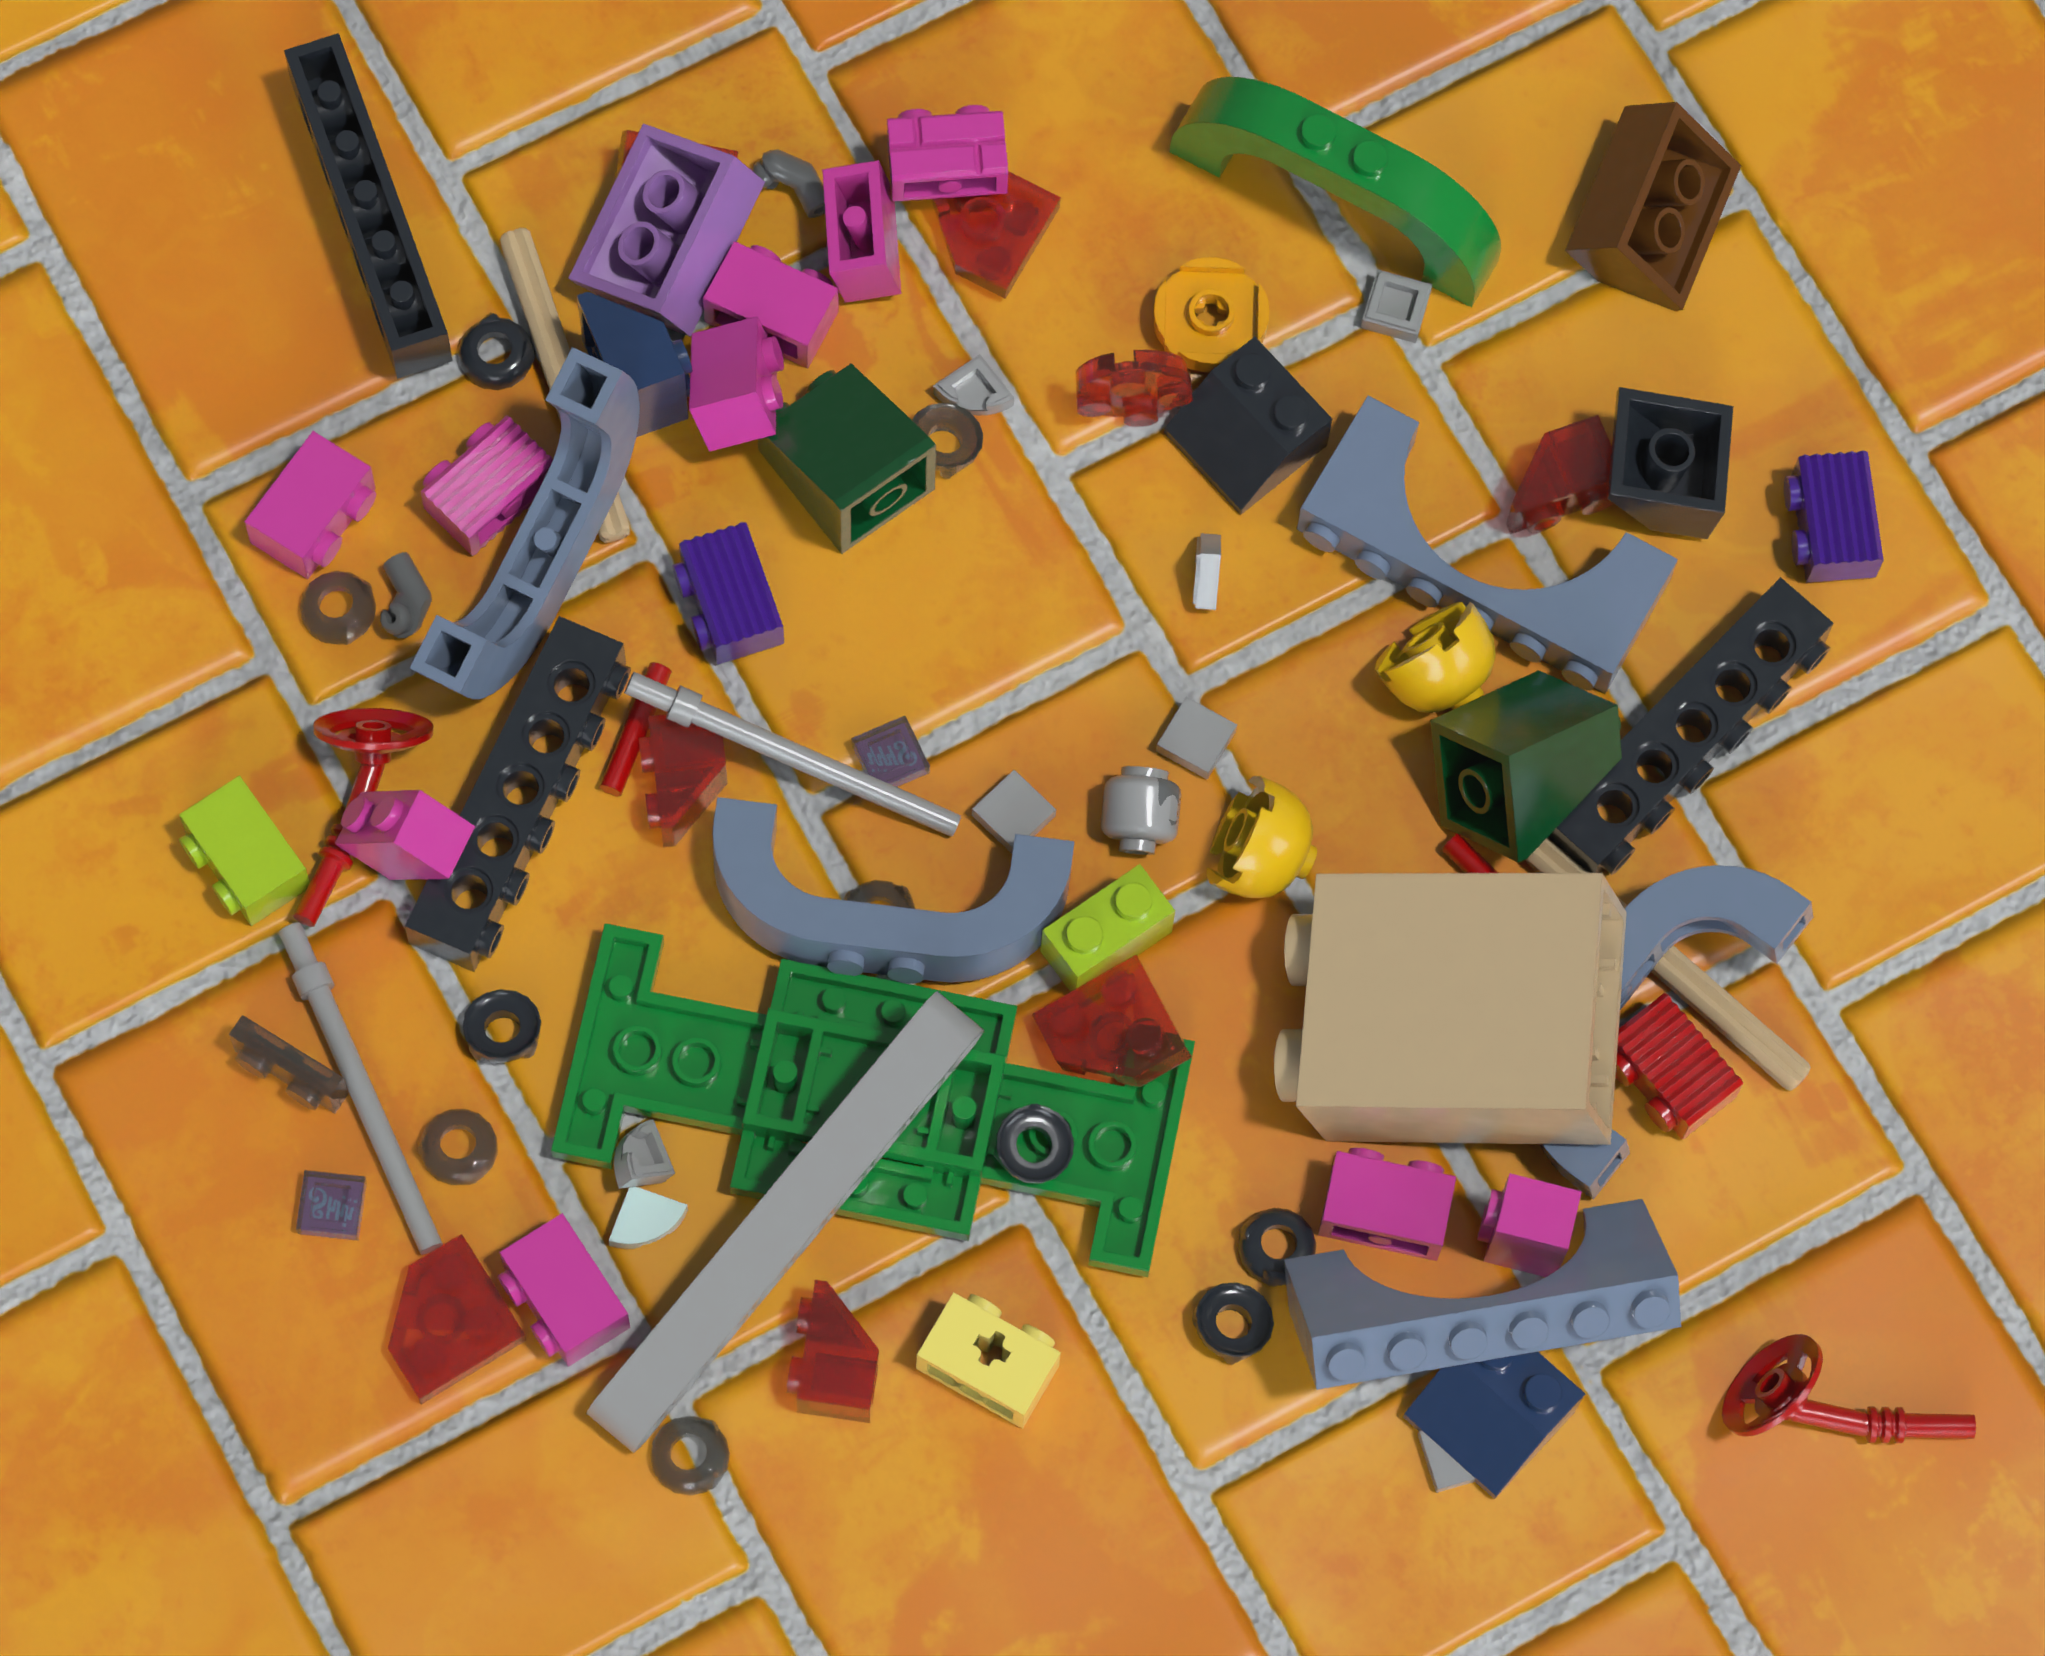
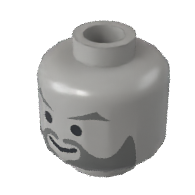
(1141, 809)

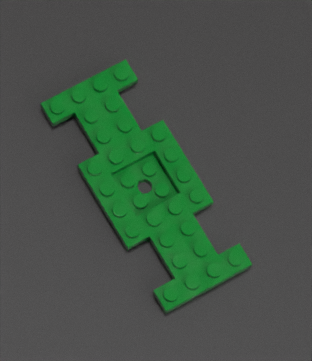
(791, 1069)

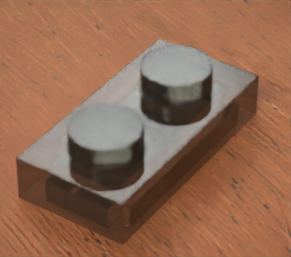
(306, 1078)

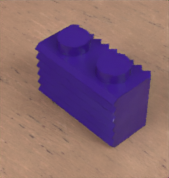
(1835, 517)
(729, 593)

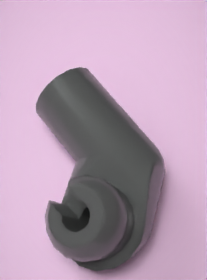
(792, 171)
(411, 599)

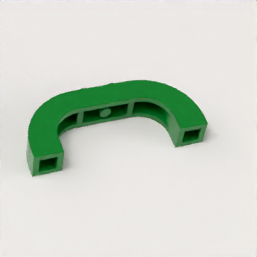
(1352, 163)

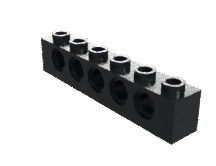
(368, 206)
(1776, 620)
(568, 657)

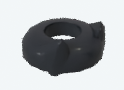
(502, 374)
(502, 1005)
(1053, 1128)
(1250, 1250)
(1246, 1302)

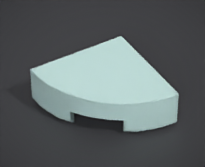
(645, 1219)

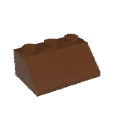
(1654, 204)

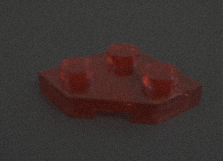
(995, 233)
(1114, 1028)
(449, 1321)

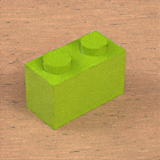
(244, 852)
(1107, 929)

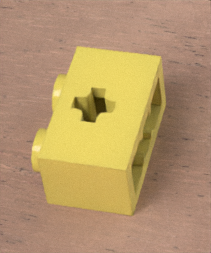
(1005, 1386)

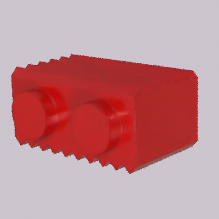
(1674, 1068)

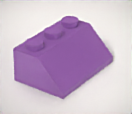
(667, 227)

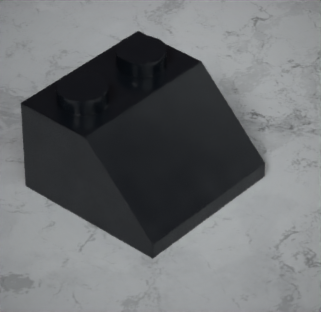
(1249, 426)
(1670, 461)

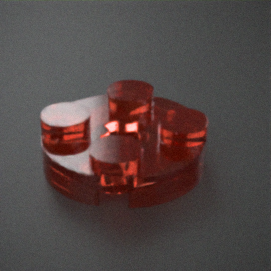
(1133, 388)

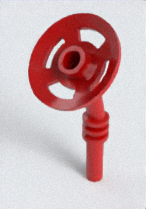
(372, 740)
(1785, 1392)

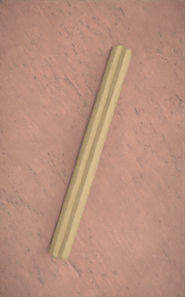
(549, 338)
(1702, 992)

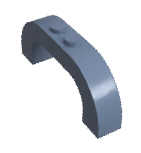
(593, 453)
(1679, 906)
(884, 938)

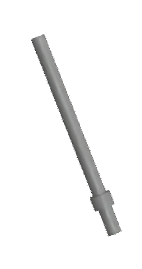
(686, 708)
(315, 985)

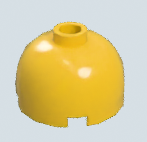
(1442, 661)
(1263, 842)

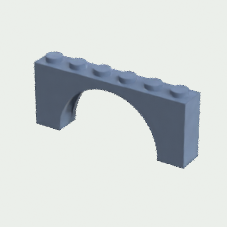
(1573, 626)
(1366, 1331)

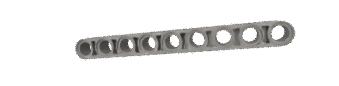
(785, 1222)

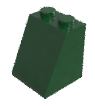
(850, 456)
(1522, 761)

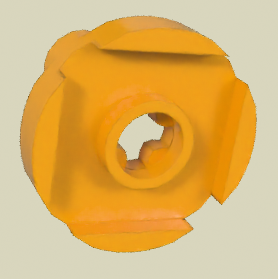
(1202, 283)

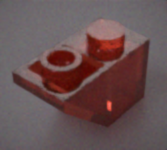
(1564, 477)
(687, 772)
(838, 1360)

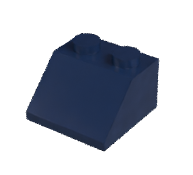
(643, 352)
(1495, 1414)

